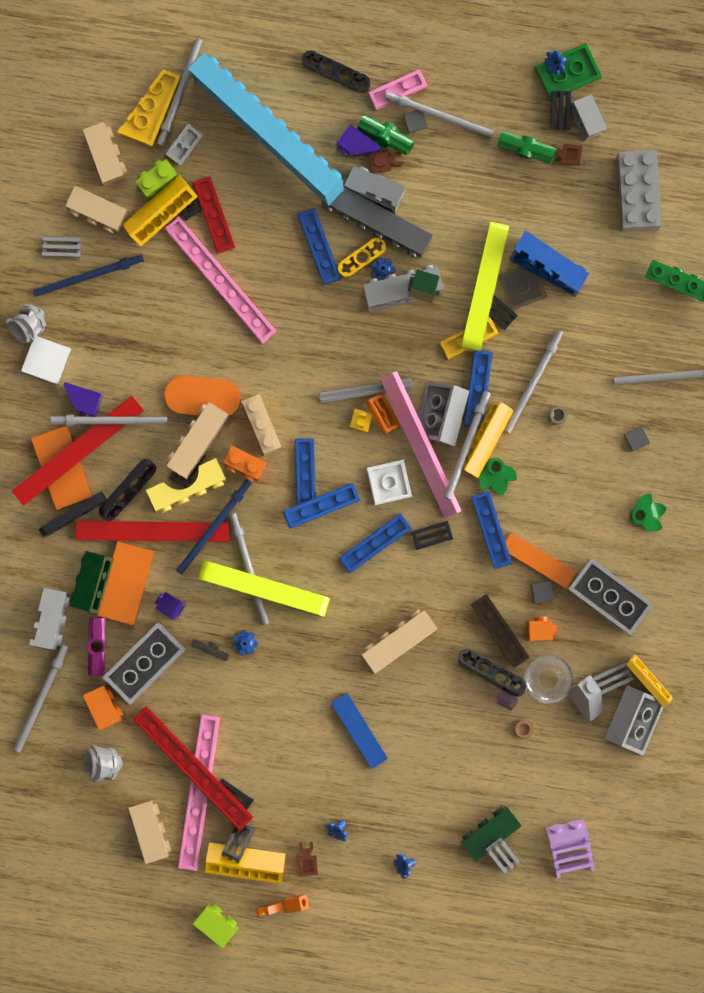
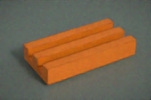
(380, 415)

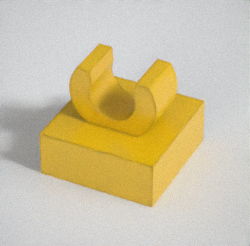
(361, 420)

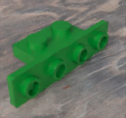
(676, 279)

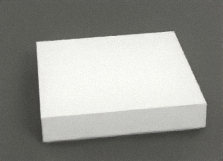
(46, 360)
(389, 482)

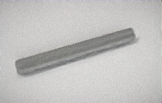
(360, 391)

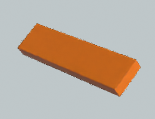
(539, 561)

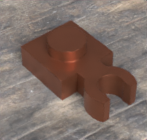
(569, 154)
(381, 161)
(307, 863)

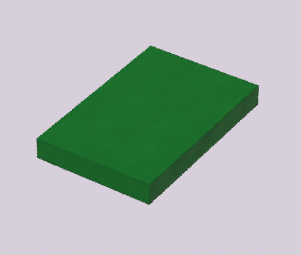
(578, 72)

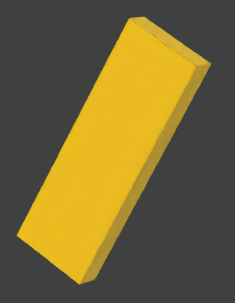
(453, 345)
(649, 680)

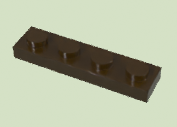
(500, 631)

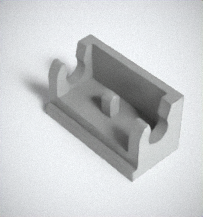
(587, 117)
(183, 145)

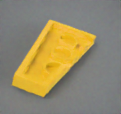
(151, 110)

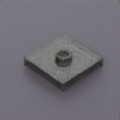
(522, 287)
(211, 648)

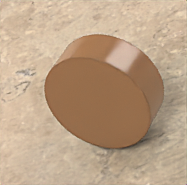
(523, 729)

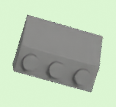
(442, 412)
(634, 720)

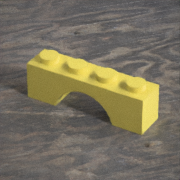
(209, 476)

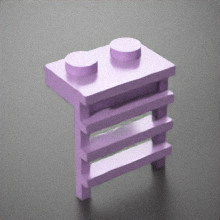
(568, 838)

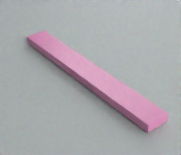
(220, 280)
(419, 443)
(197, 800)

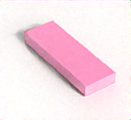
(404, 86)

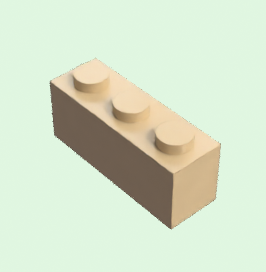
(105, 153)
(96, 210)
(262, 425)
(149, 831)

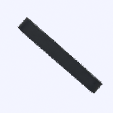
(337, 69)
(125, 487)
(72, 514)
(494, 669)

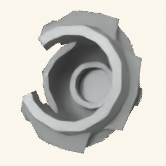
(27, 324)
(103, 762)

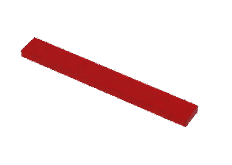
(74, 453)
(148, 531)
(193, 768)

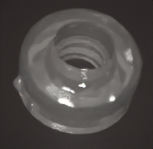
(559, 690)

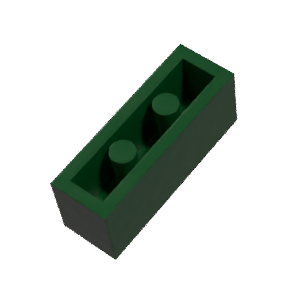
(423, 285)
(91, 582)
(500, 825)

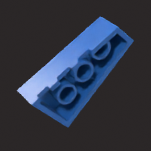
(548, 264)

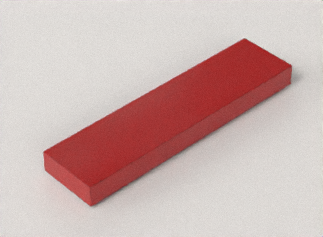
(214, 215)

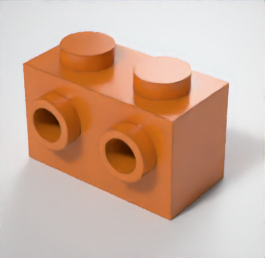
(245, 463)
(540, 629)
(103, 707)

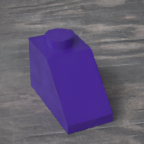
(356, 144)
(84, 400)
(170, 605)

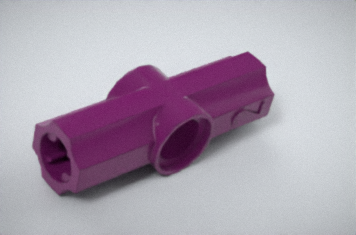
(96, 659)

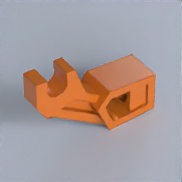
(289, 904)

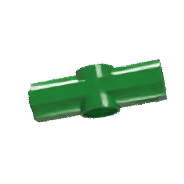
(385, 135)
(527, 147)

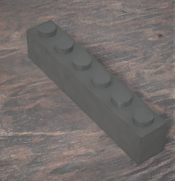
(381, 222)

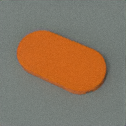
(188, 394)

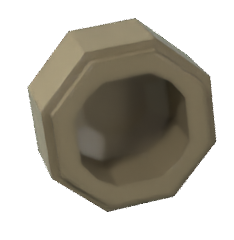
(557, 415)

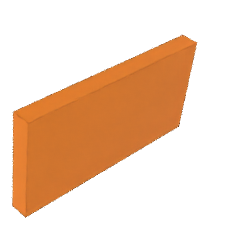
(73, 485)
(126, 583)

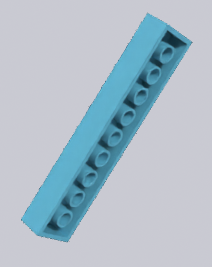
(266, 129)

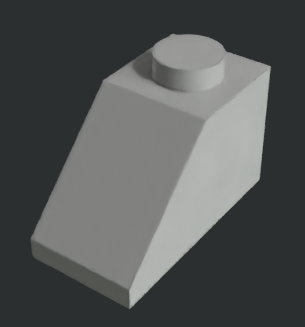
(587, 698)

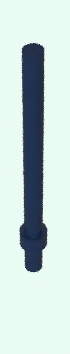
(124, 264)
(236, 496)

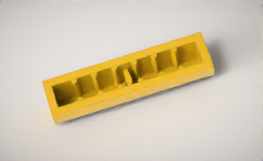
(159, 210)
(487, 438)
(253, 865)

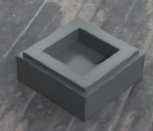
(415, 121)
(637, 439)
(542, 592)

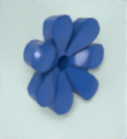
(555, 62)
(382, 273)
(249, 642)
(337, 830)
(404, 865)

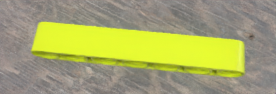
(485, 286)
(263, 588)

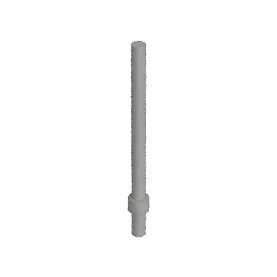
(403, 101)
(167, 126)
(550, 348)
(658, 377)
(480, 410)
(70, 420)
(238, 533)
(57, 664)

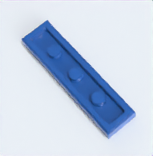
(319, 246)
(478, 383)
(305, 470)
(321, 506)
(491, 530)
(375, 543)
(359, 730)

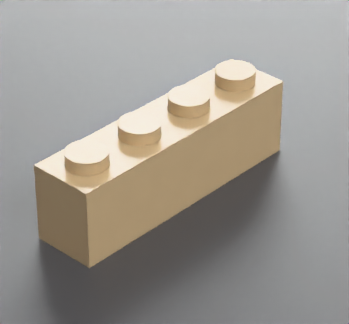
(197, 440)
(400, 641)

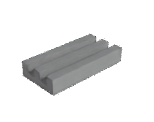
(45, 246)
(627, 672)
(509, 863)

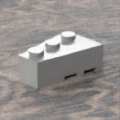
(375, 188)
(50, 619)

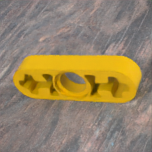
(347, 261)

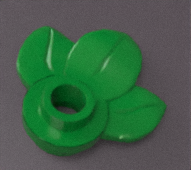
(497, 479)
(650, 513)

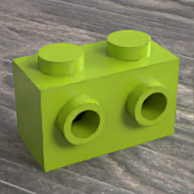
(156, 179)
(216, 925)

